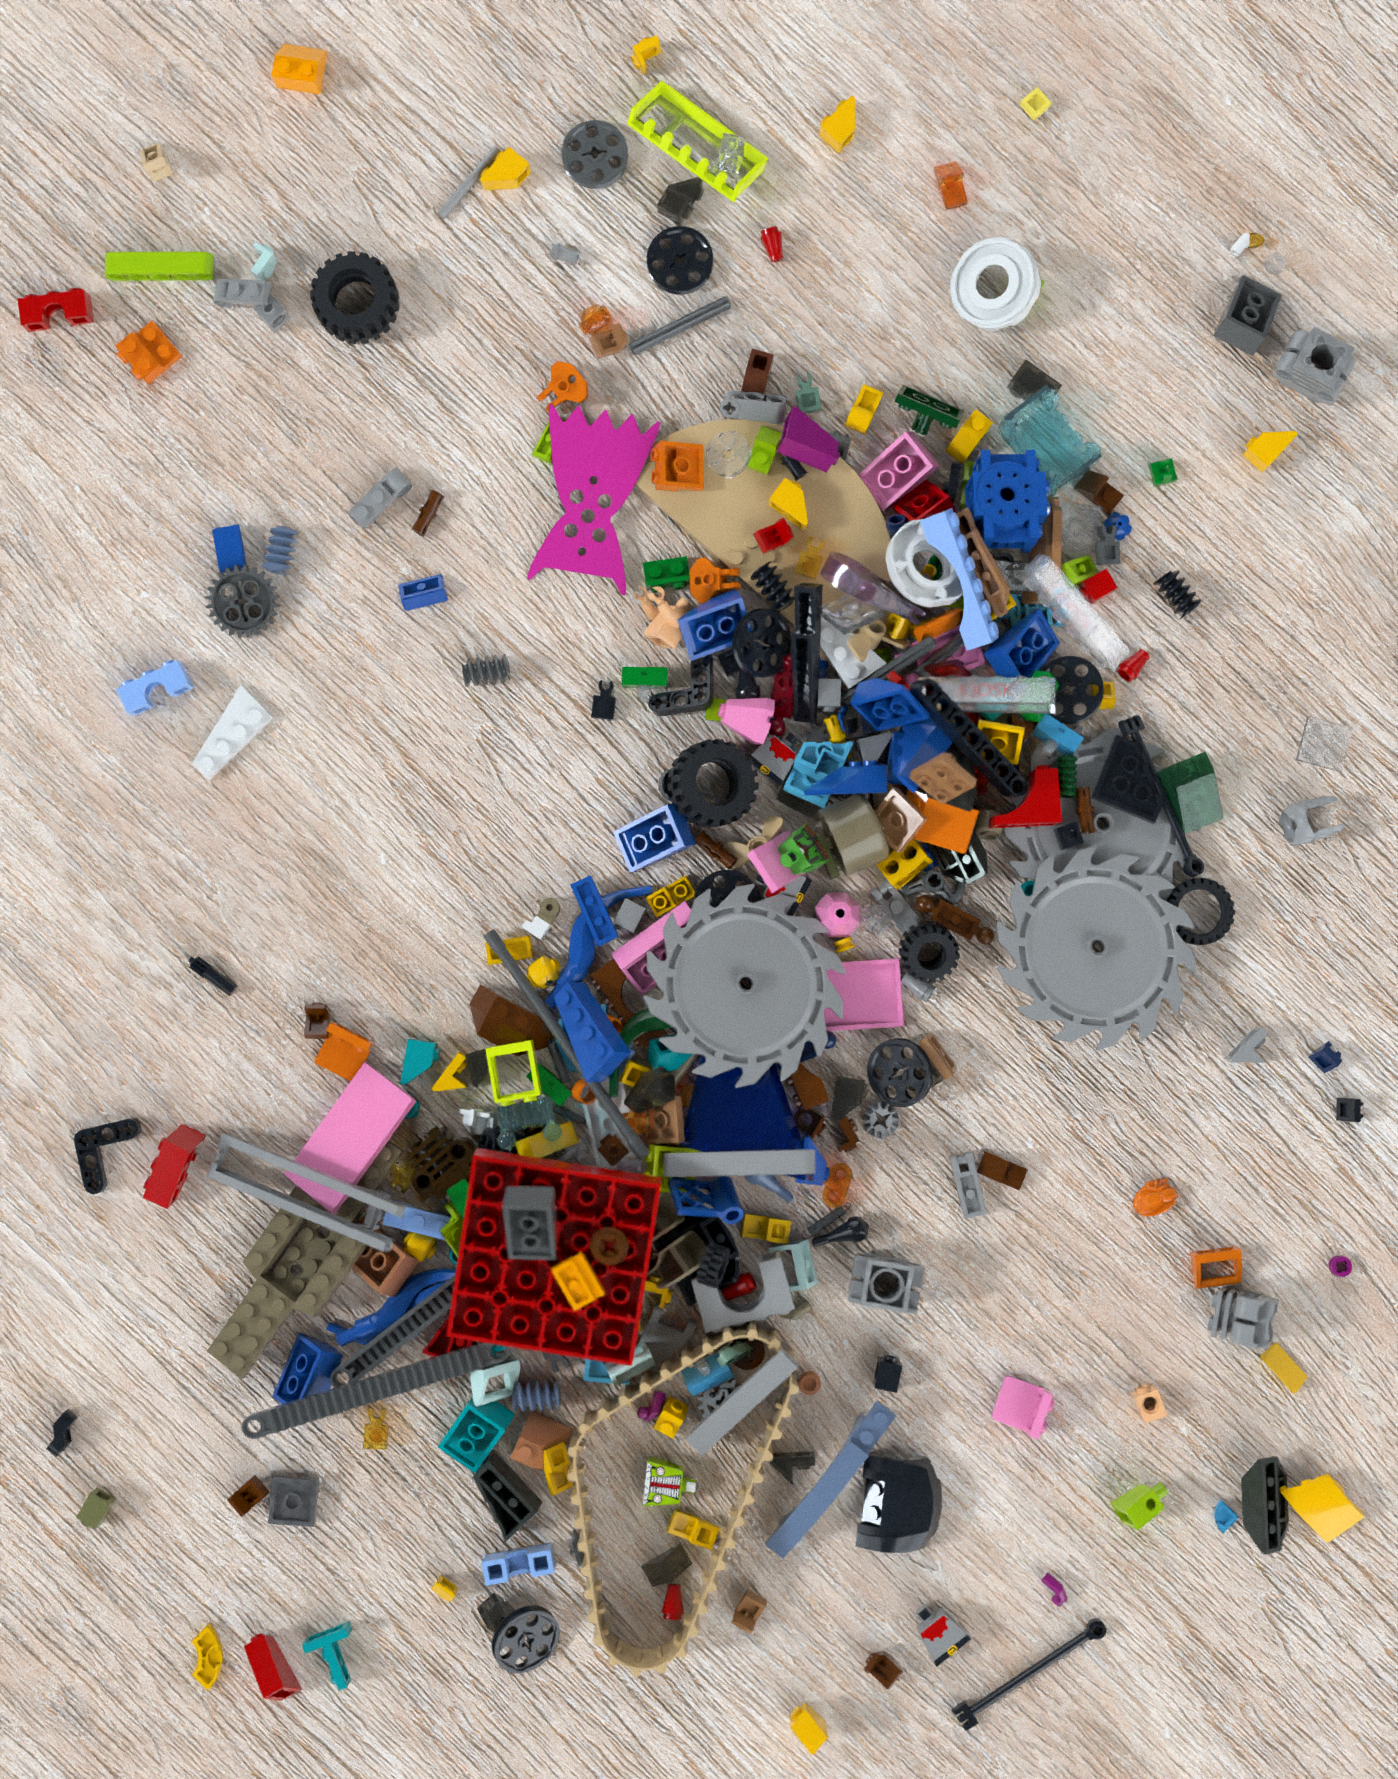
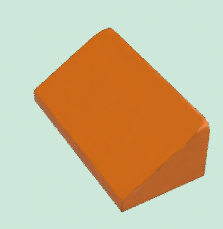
(938, 625)

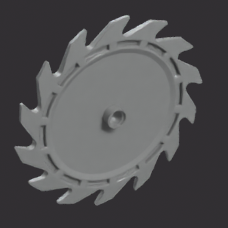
(1122, 833)
(1057, 956)
(737, 1024)

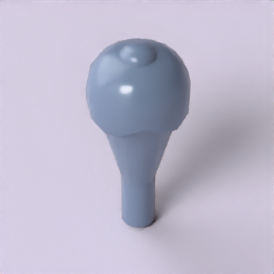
(770, 1183)

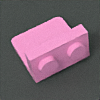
(1023, 1406)

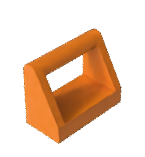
(1214, 1255)

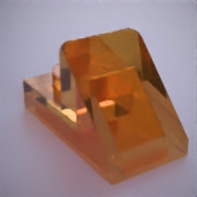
(951, 186)

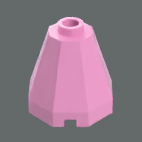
(748, 717)
(826, 914)

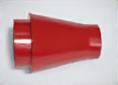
(772, 242)
(1131, 667)
(743, 1286)
(673, 1605)

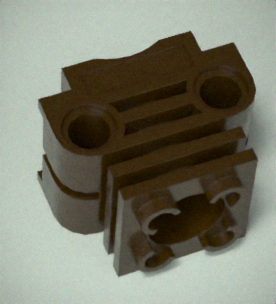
(440, 1163)

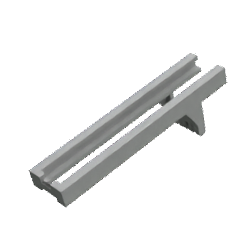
(378, 1200)

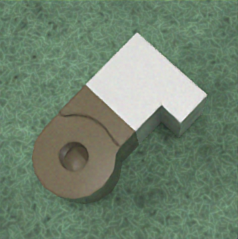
(544, 919)

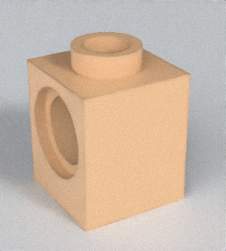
(1152, 1412)

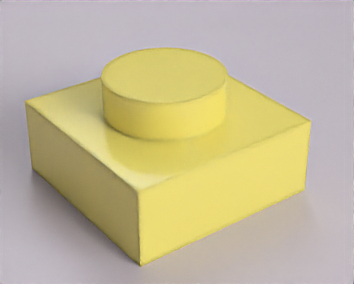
(1035, 103)

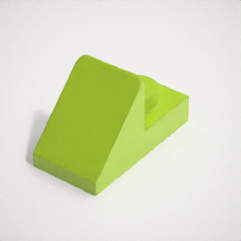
(764, 450)
(1079, 569)

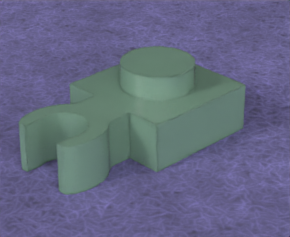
(808, 398)

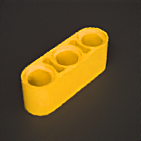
(539, 1146)

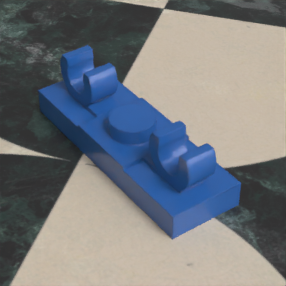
(594, 911)

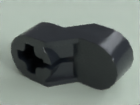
(62, 1433)

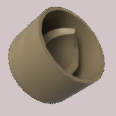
(854, 833)

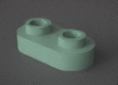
(733, 1354)

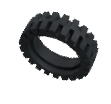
(1226, 907)

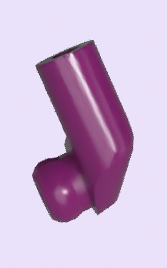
(654, 1409)
(1054, 1585)

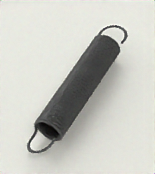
(559, 1063)
(826, 1220)

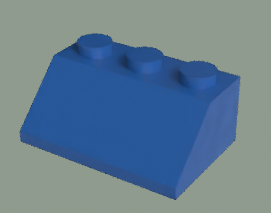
(307, 1369)

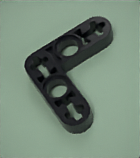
(691, 694)
(93, 1149)

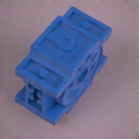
(1012, 487)

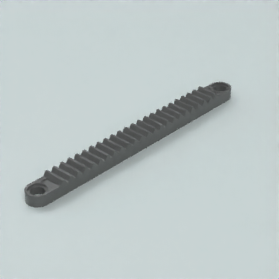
(396, 1334)
(373, 1389)

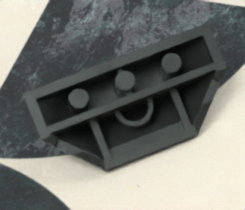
(960, 866)
(1264, 1505)

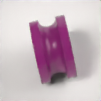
(1348, 1266)

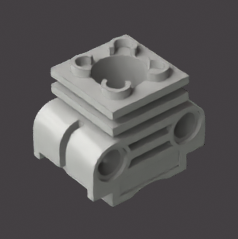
(1300, 374)
(900, 1297)
(1246, 1317)

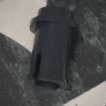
(794, 467)

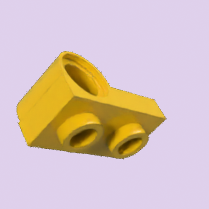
(863, 409)

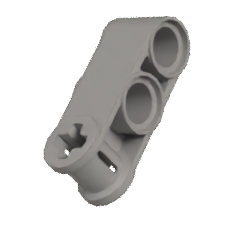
(754, 406)

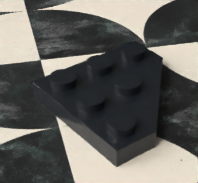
(1127, 782)

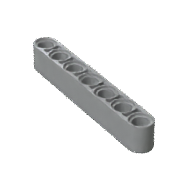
(739, 1163)

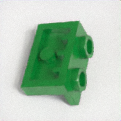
(667, 573)

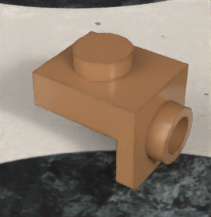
(609, 341)
(748, 1611)

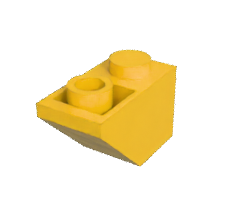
(840, 126)
(506, 172)

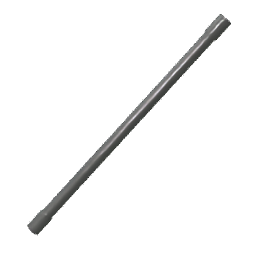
(500, 949)

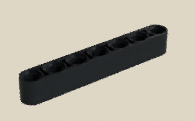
(978, 741)

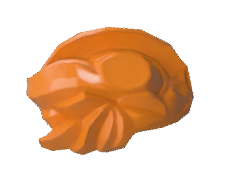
(1155, 1198)

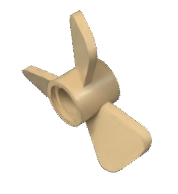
(869, 638)
(771, 827)

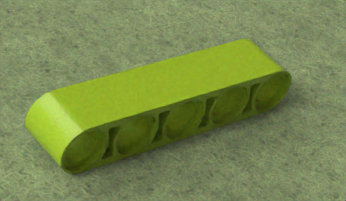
(159, 266)

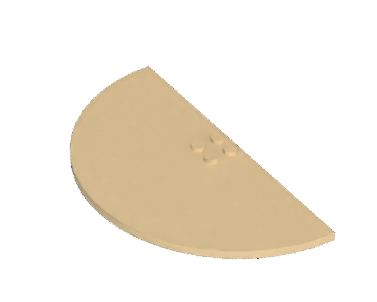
(734, 508)

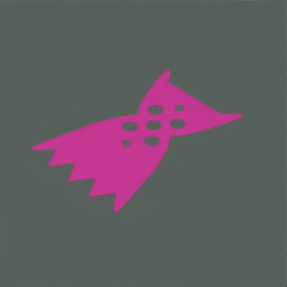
(616, 461)

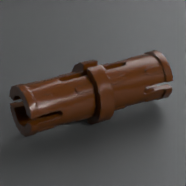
(427, 513)
(1085, 810)
(716, 850)

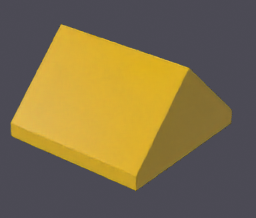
(1005, 738)

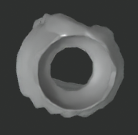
(1298, 813)

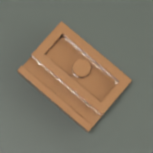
(938, 1055)

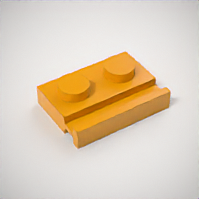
(578, 1281)

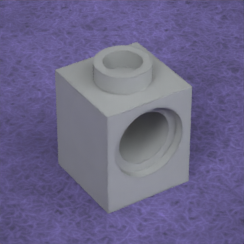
(272, 314)
(829, 695)
(629, 916)

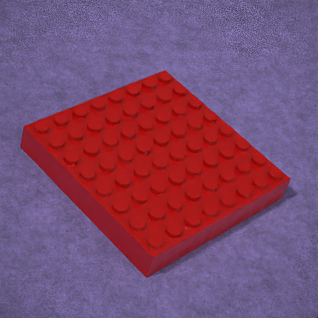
(520, 1299)

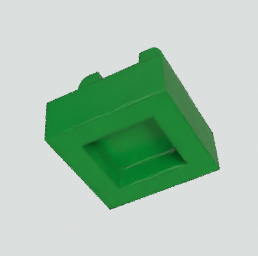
(1162, 472)

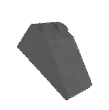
(1248, 315)
(530, 1222)

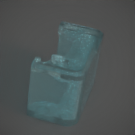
(1042, 428)

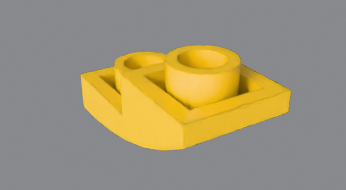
(671, 896)

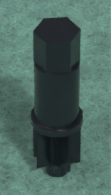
(207, 971)

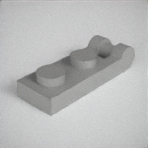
(896, 907)
(968, 1186)

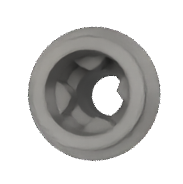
(920, 989)

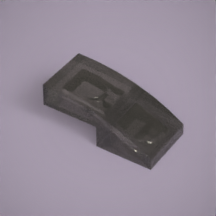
(798, 804)

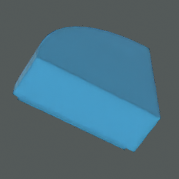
(1224, 1516)

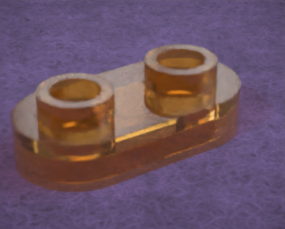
(837, 1185)

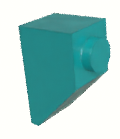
(662, 1056)
(418, 1058)

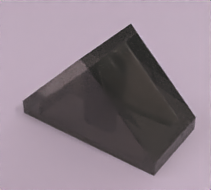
(477, 1066)
(667, 1566)

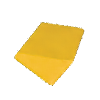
(1284, 1367)

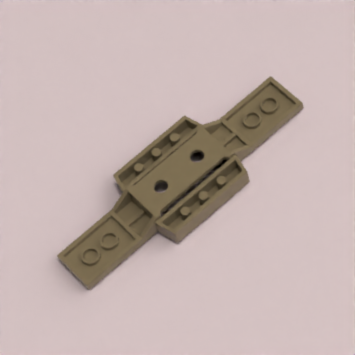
(281, 1292)

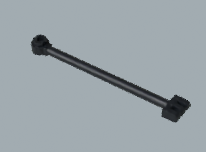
(1131, 727)
(970, 1712)

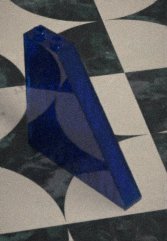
(741, 1117)

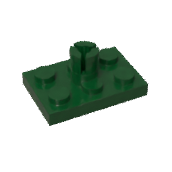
(927, 410)

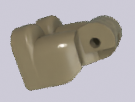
(680, 1256)

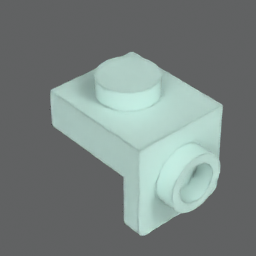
(265, 264)

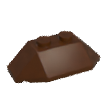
(507, 1022)

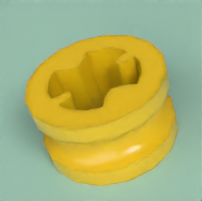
(843, 945)

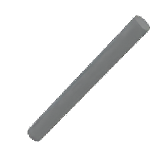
(468, 183)

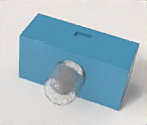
(1056, 737)
(705, 1374)

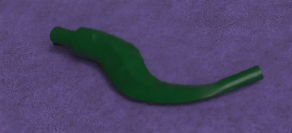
(637, 1025)

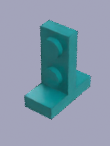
(331, 1652)

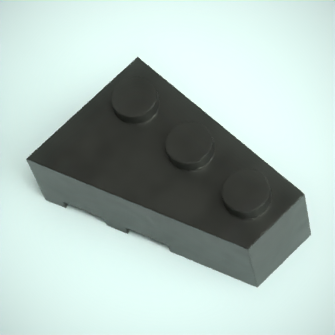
(506, 1495)

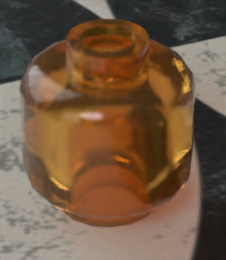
(595, 319)

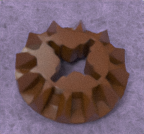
(609, 1256)
(757, 1354)

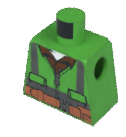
(802, 851)

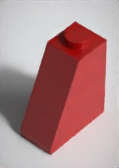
(271, 1668)

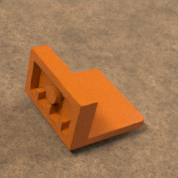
(343, 1051)

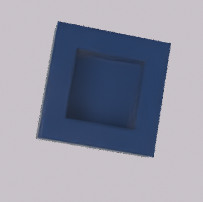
(1325, 1057)

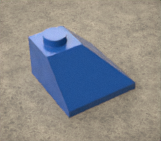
(822, 1171)

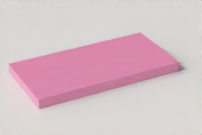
(869, 995)
(352, 1134)

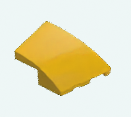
(1323, 1506)

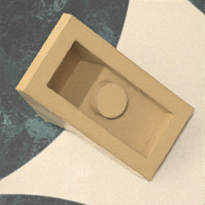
(155, 162)

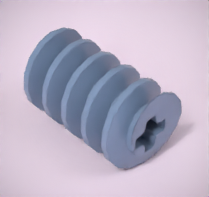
(279, 550)
(536, 1395)

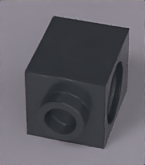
(887, 1374)

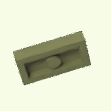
(833, 865)

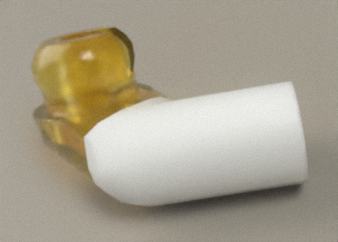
(1247, 240)

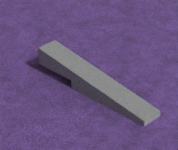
(741, 1401)

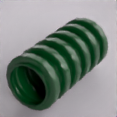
(1067, 775)

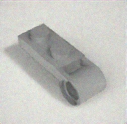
(241, 292)
(379, 497)

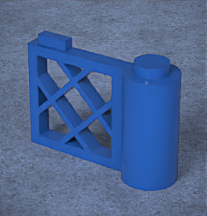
(720, 1196)

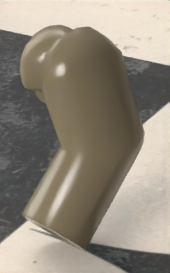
(799, 1311)

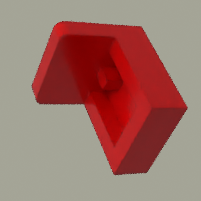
(774, 536)

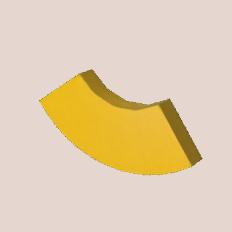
(209, 1656)

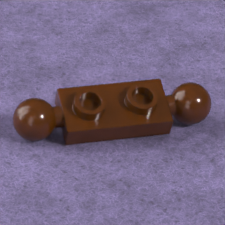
(955, 919)

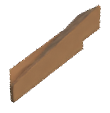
(1048, 544)
(986, 569)

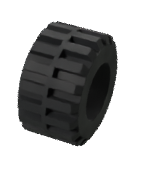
(938, 966)

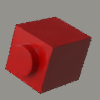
(1097, 586)

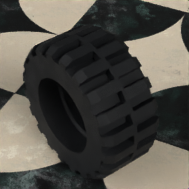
(343, 272)
(740, 777)

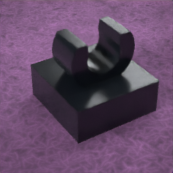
(728, 663)
(1068, 836)
(1349, 1110)

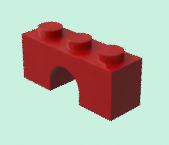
(36, 309)

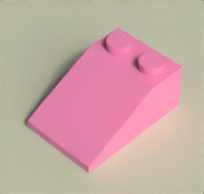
(898, 470)

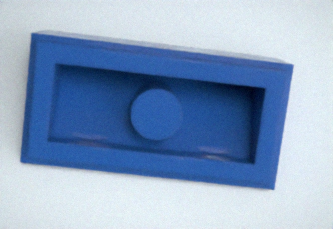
(229, 547)
(423, 592)

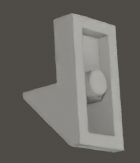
(1244, 1050)

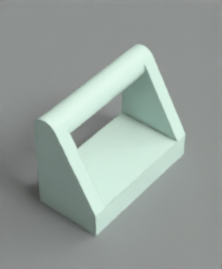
(802, 1261)
(641, 1362)
(509, 1368)

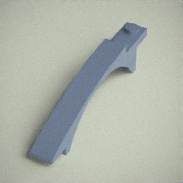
(849, 1459)

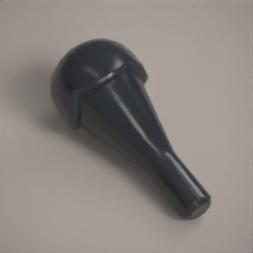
(747, 685)
(853, 1230)

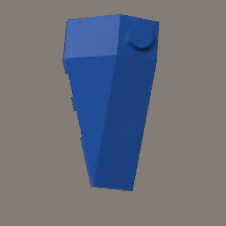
(920, 744)

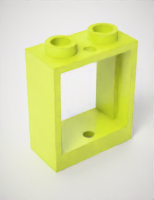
(508, 1099)

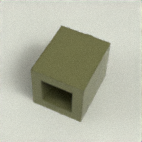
(95, 1508)

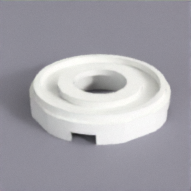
(1014, 302)
(908, 581)

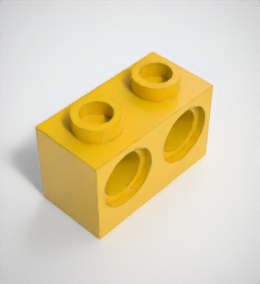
(907, 867)

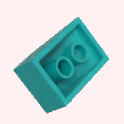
(476, 1433)

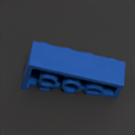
(590, 1032)

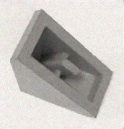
(872, 747)

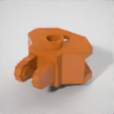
(562, 387)
(710, 580)

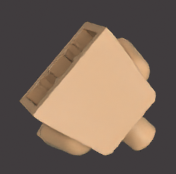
(664, 628)

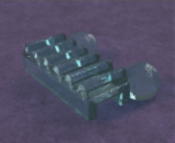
(526, 1115)

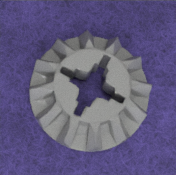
(870, 1118)

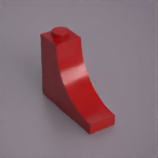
(1040, 804)

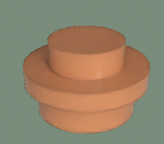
(809, 1383)

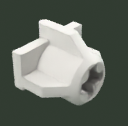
(478, 1120)

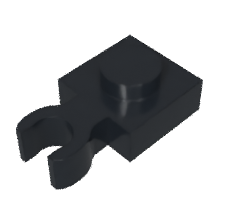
(950, 487)
(603, 705)

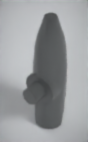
(568, 1114)
(579, 1555)

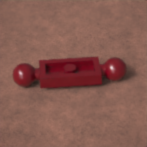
(783, 697)

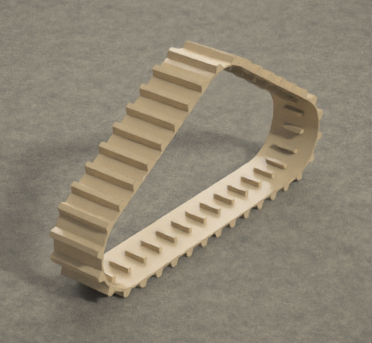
(657, 1658)

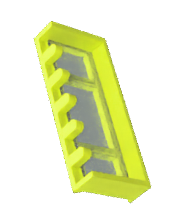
(692, 139)

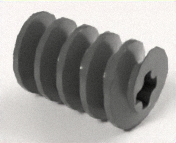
(486, 670)

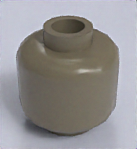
(982, 823)

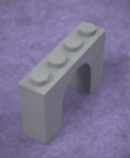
(774, 1299)

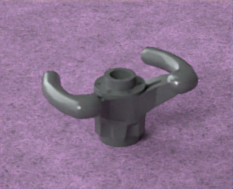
(951, 898)

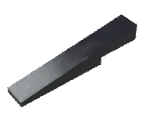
(806, 650)

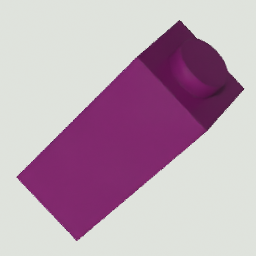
(807, 441)

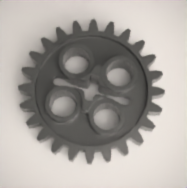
(222, 604)

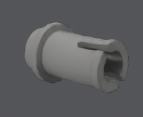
(564, 254)

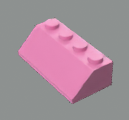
(633, 954)

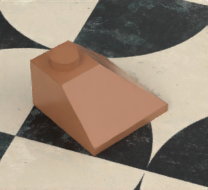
(538, 1435)

